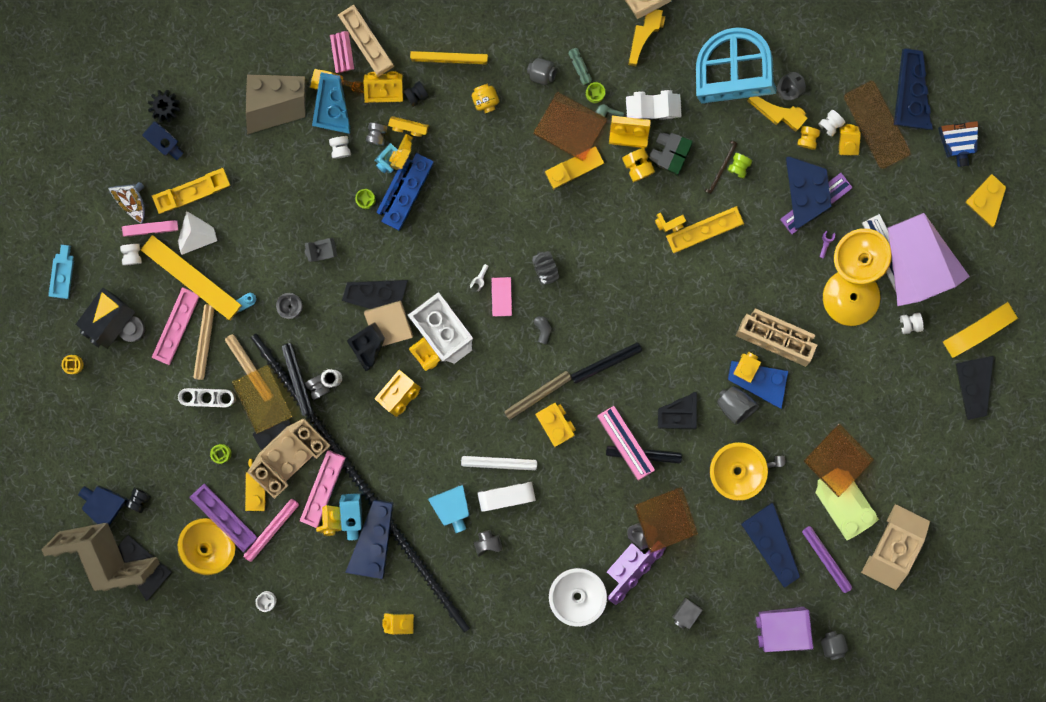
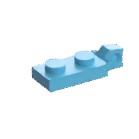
(61, 273)

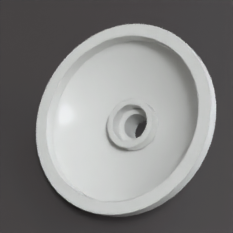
(580, 611)

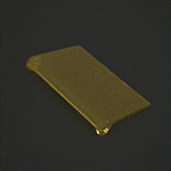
(262, 399)

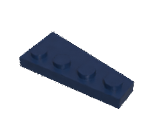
(912, 101)
(771, 542)
(372, 546)

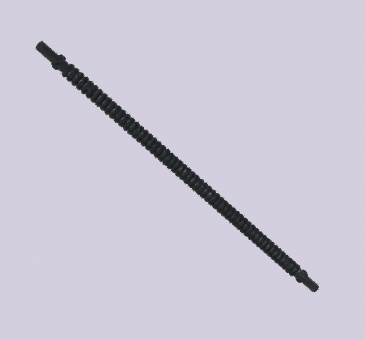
(453, 611)

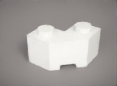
(654, 107)

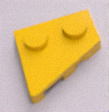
(987, 199)

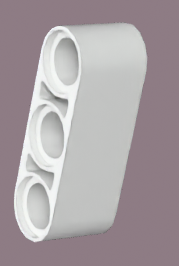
(197, 399)
(506, 496)

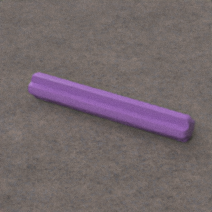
(827, 559)

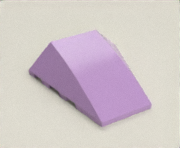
(922, 261)

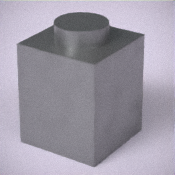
(686, 614)

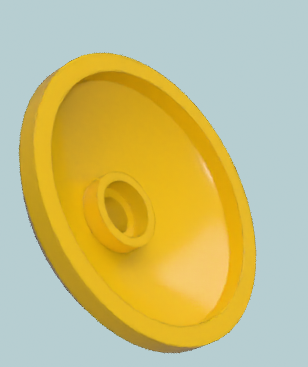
(856, 247)
(843, 309)
(752, 475)
(207, 535)

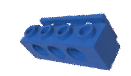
(408, 192)

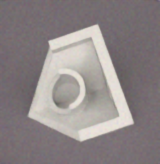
(195, 234)

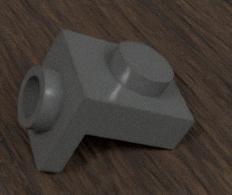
(320, 250)

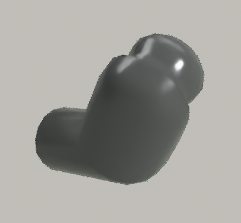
(544, 327)

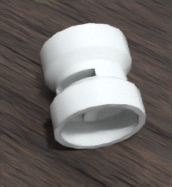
(832, 122)
(340, 152)
(131, 254)
(912, 323)
(264, 603)

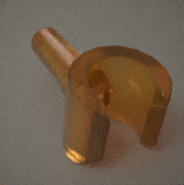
(354, 85)

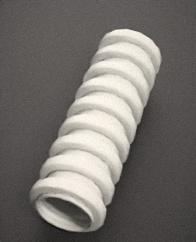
(325, 381)

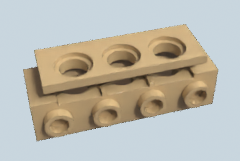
(776, 341)

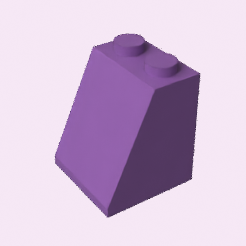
(784, 629)

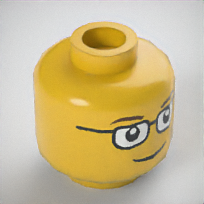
(485, 98)

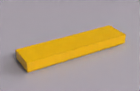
(449, 57)
(704, 229)

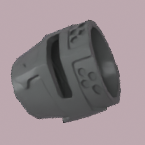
(736, 404)

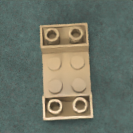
(286, 455)
(897, 547)

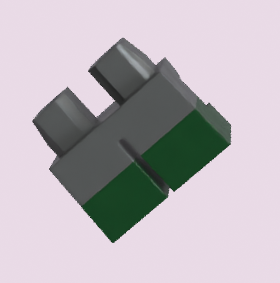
(668, 160)

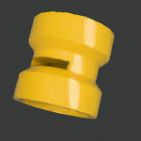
(808, 137)
(76, 364)

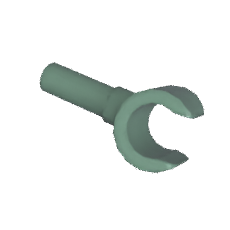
(603, 109)

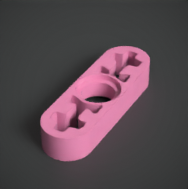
(143, 229)

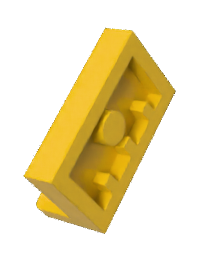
(383, 88)
(629, 132)
(398, 393)
(555, 424)

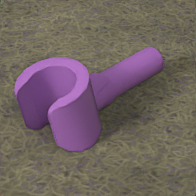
(826, 244)

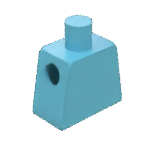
(451, 507)
(351, 508)

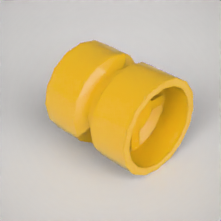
(641, 171)

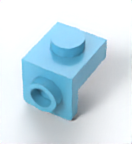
(383, 159)

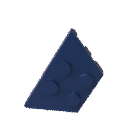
(808, 191)

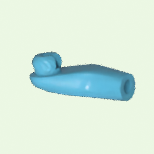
(246, 301)

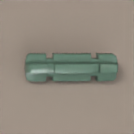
(580, 66)

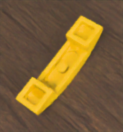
(191, 191)
(980, 330)

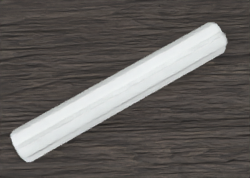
(503, 463)

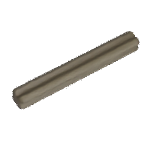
(537, 395)

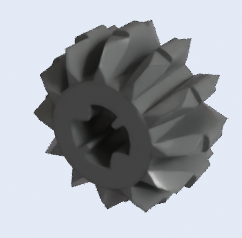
(545, 267)

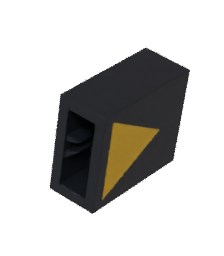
(104, 318)

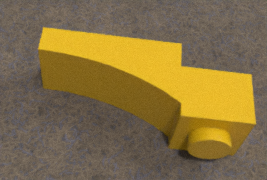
(652, 23)
(792, 117)
(573, 168)

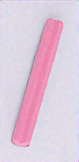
(270, 531)

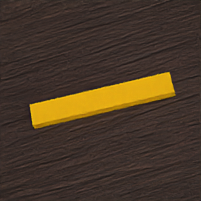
(191, 277)

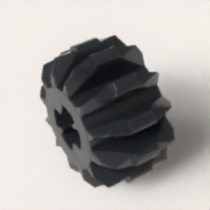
(159, 112)

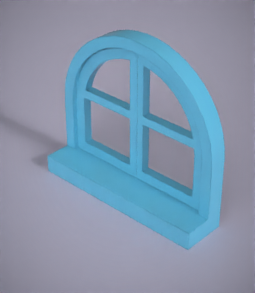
(735, 88)

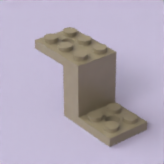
(101, 557)

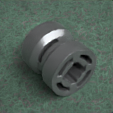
(376, 134)
(316, 387)

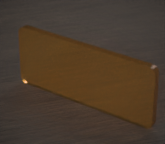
(876, 124)

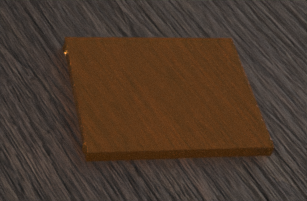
(570, 126)
(838, 460)
(665, 519)

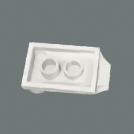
(442, 329)

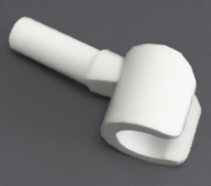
(479, 280)

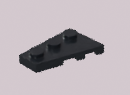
(374, 293)
(975, 385)
(133, 551)

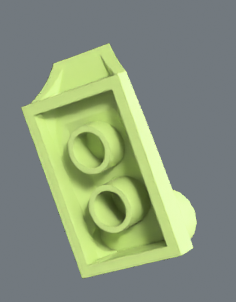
(849, 511)

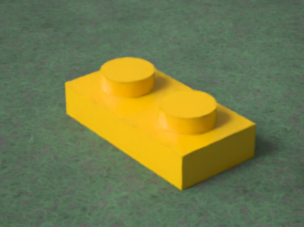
(400, 125)

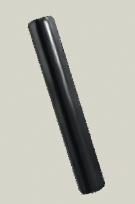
(606, 363)
(297, 379)
(652, 455)

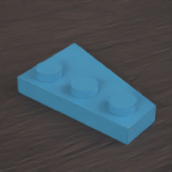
(330, 105)

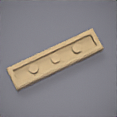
(366, 40)

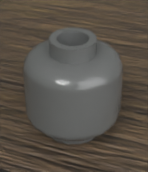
(542, 71)
(834, 645)

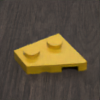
(399, 157)

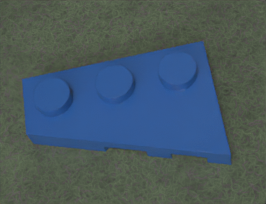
(766, 383)

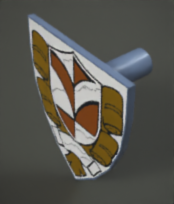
(130, 200)

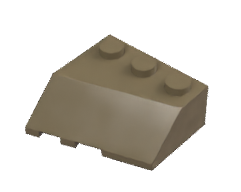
(274, 100)

